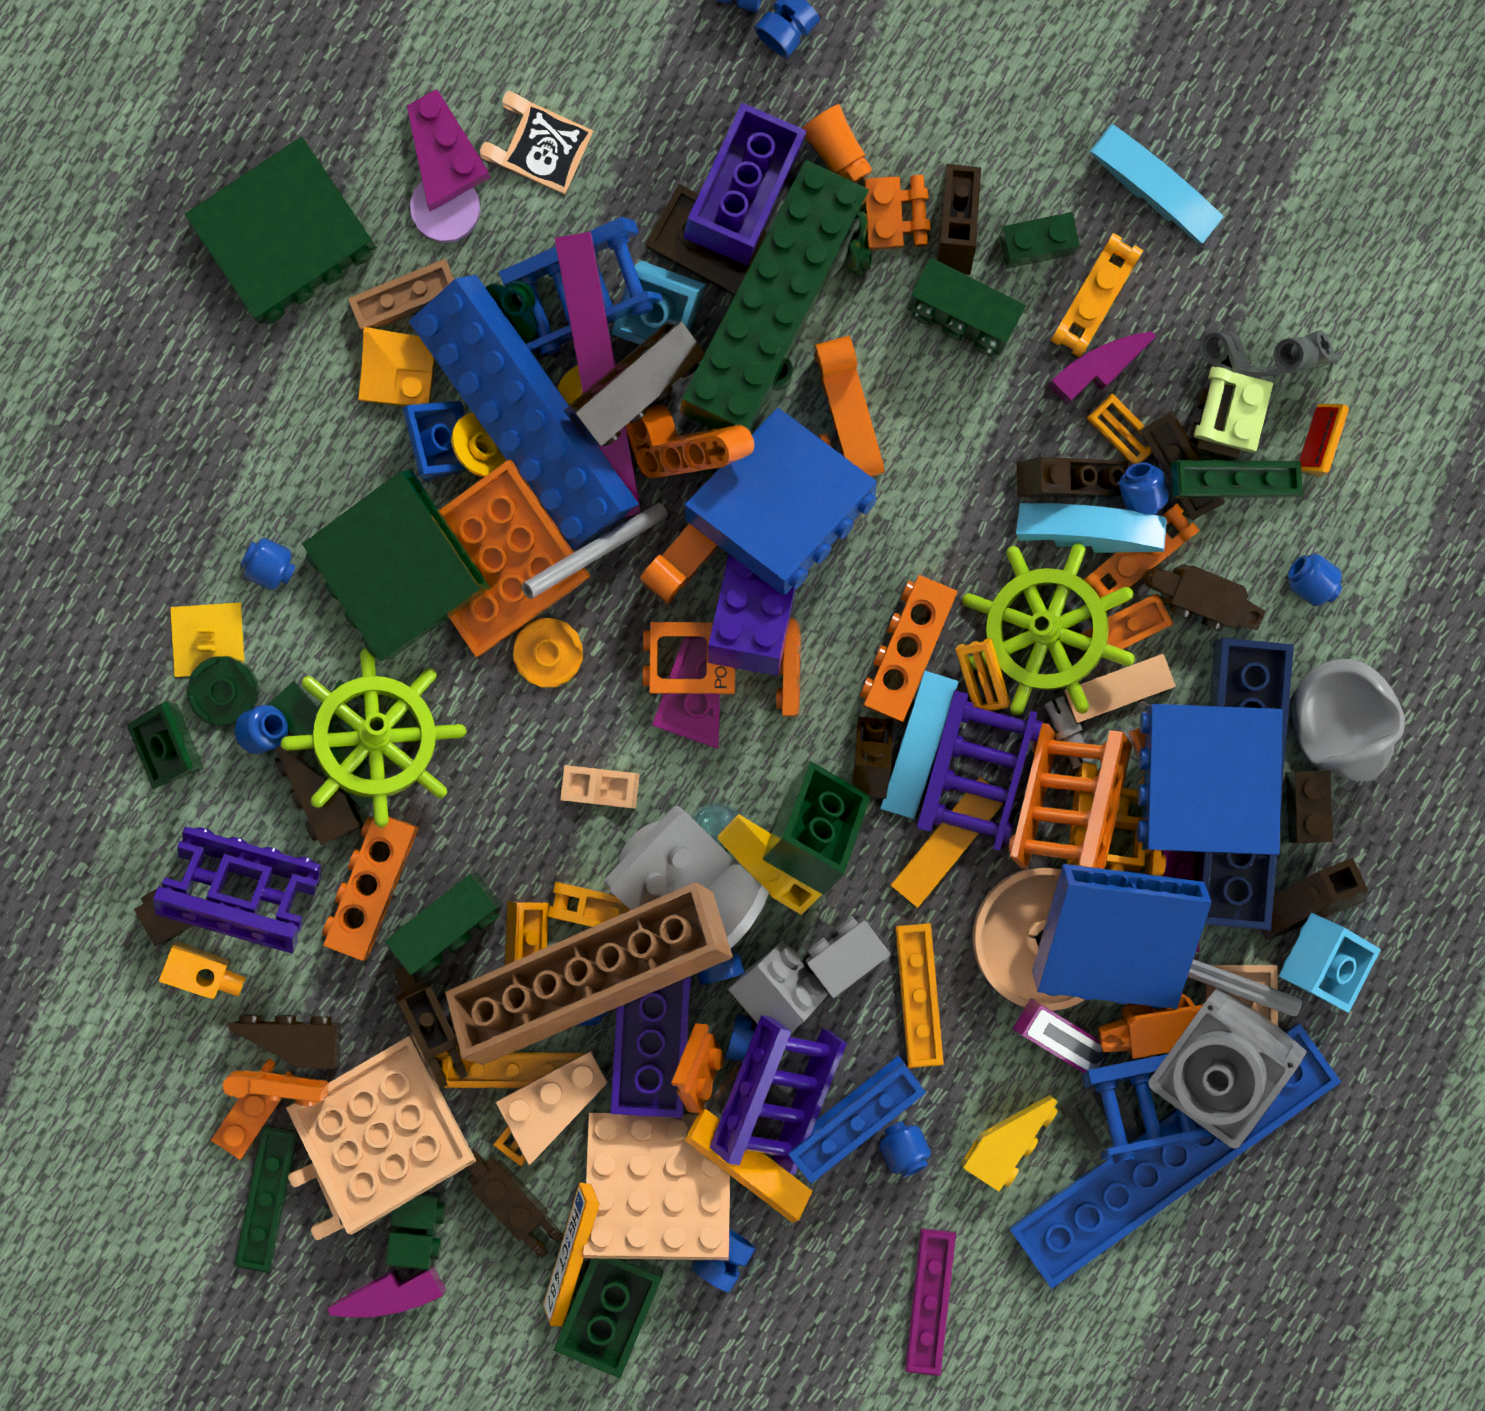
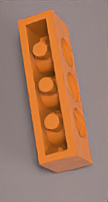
(938, 601)
(337, 930)

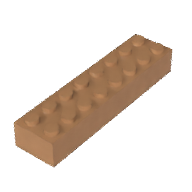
(588, 974)

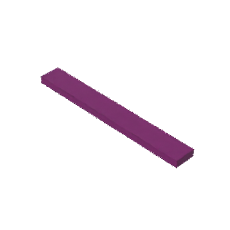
(592, 336)

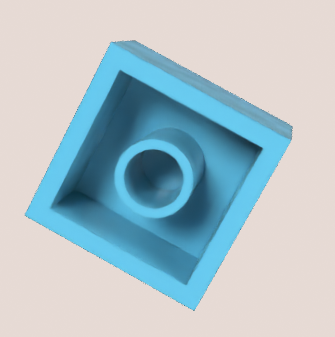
(1329, 962)

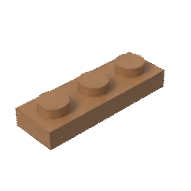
(400, 296)

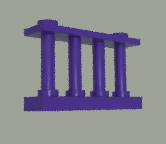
(954, 745)
(753, 1084)

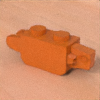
(1146, 1029)

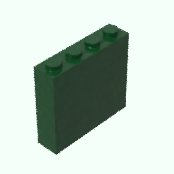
(281, 231)
(395, 566)

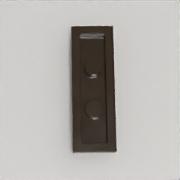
(1171, 444)

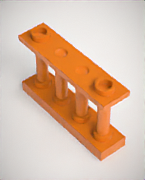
(1097, 821)

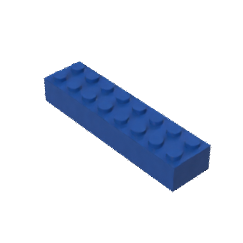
(522, 410)

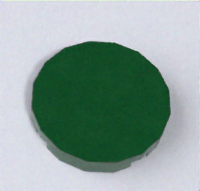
(233, 689)

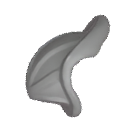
(1347, 719)

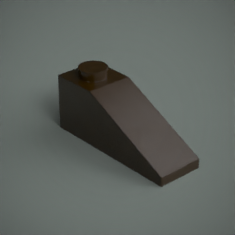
(959, 217)

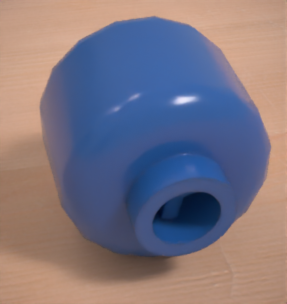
(1144, 489)
(267, 563)
(1315, 579)
(261, 729)
(904, 1149)

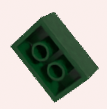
(964, 308)
(817, 828)
(445, 925)
(609, 1313)

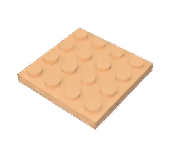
(381, 1136)
(654, 1191)

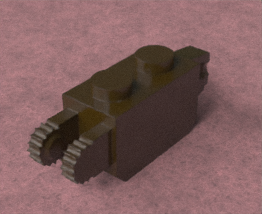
(1205, 595)
(427, 1025)
(511, 1202)

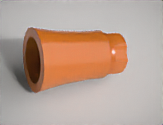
(837, 145)

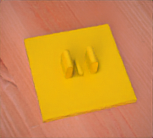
(204, 633)

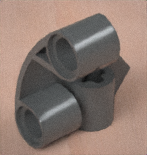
(1289, 354)

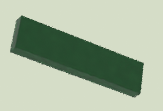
(1236, 479)
(301, 716)
(266, 1199)

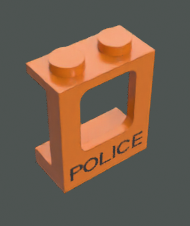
(718, 678)

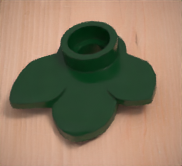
(858, 256)
(518, 313)

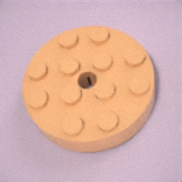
(1006, 931)

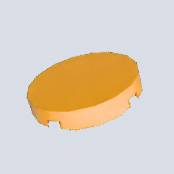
(556, 661)

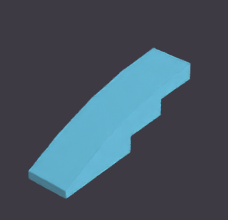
(1156, 183)
(1094, 526)
(919, 744)

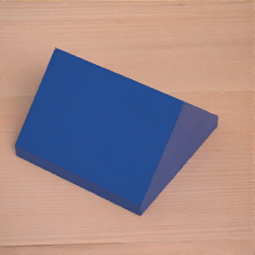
(430, 435)

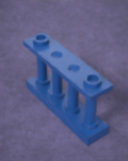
(611, 235)
(1139, 1074)
(857, 1118)

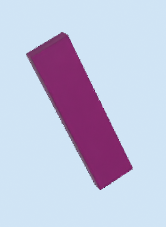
(930, 1301)

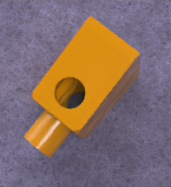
(183, 972)

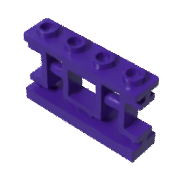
(230, 914)

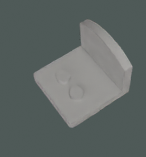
(678, 854)
(1227, 1068)

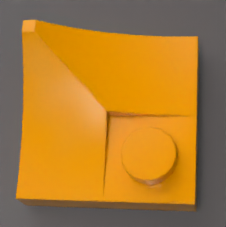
(395, 369)

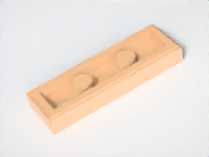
(1124, 687)

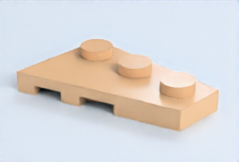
(550, 1103)

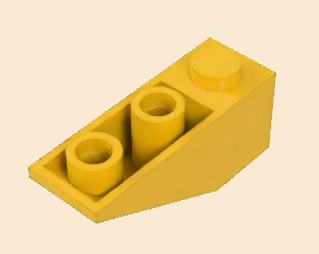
(748, 844)
(1000, 1148)

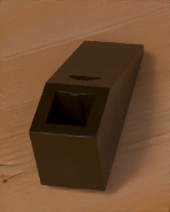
(1069, 477)
(331, 820)
(1320, 894)
(299, 1043)

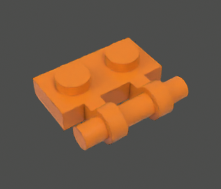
(885, 212)

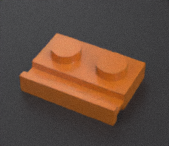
(698, 1068)

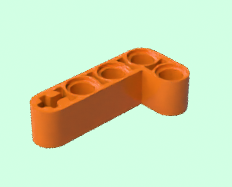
(848, 405)
(665, 453)
(678, 563)

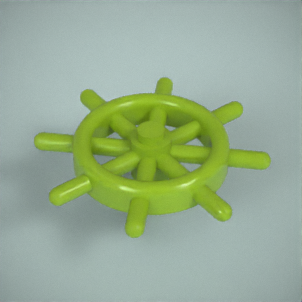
(1049, 628)
(373, 737)

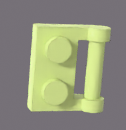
(1244, 413)

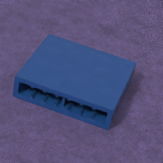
(782, 502)
(1210, 779)
(1120, 936)

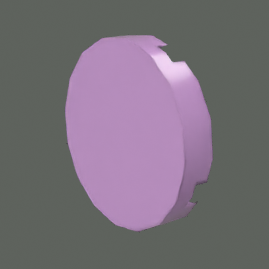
(449, 221)

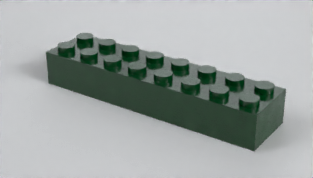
(774, 299)

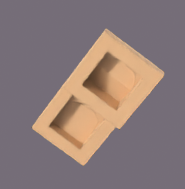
(600, 786)

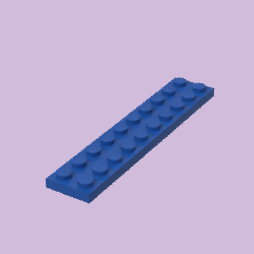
(1122, 1196)

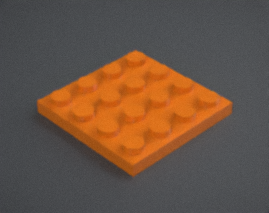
(509, 543)

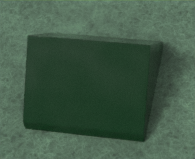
(164, 744)

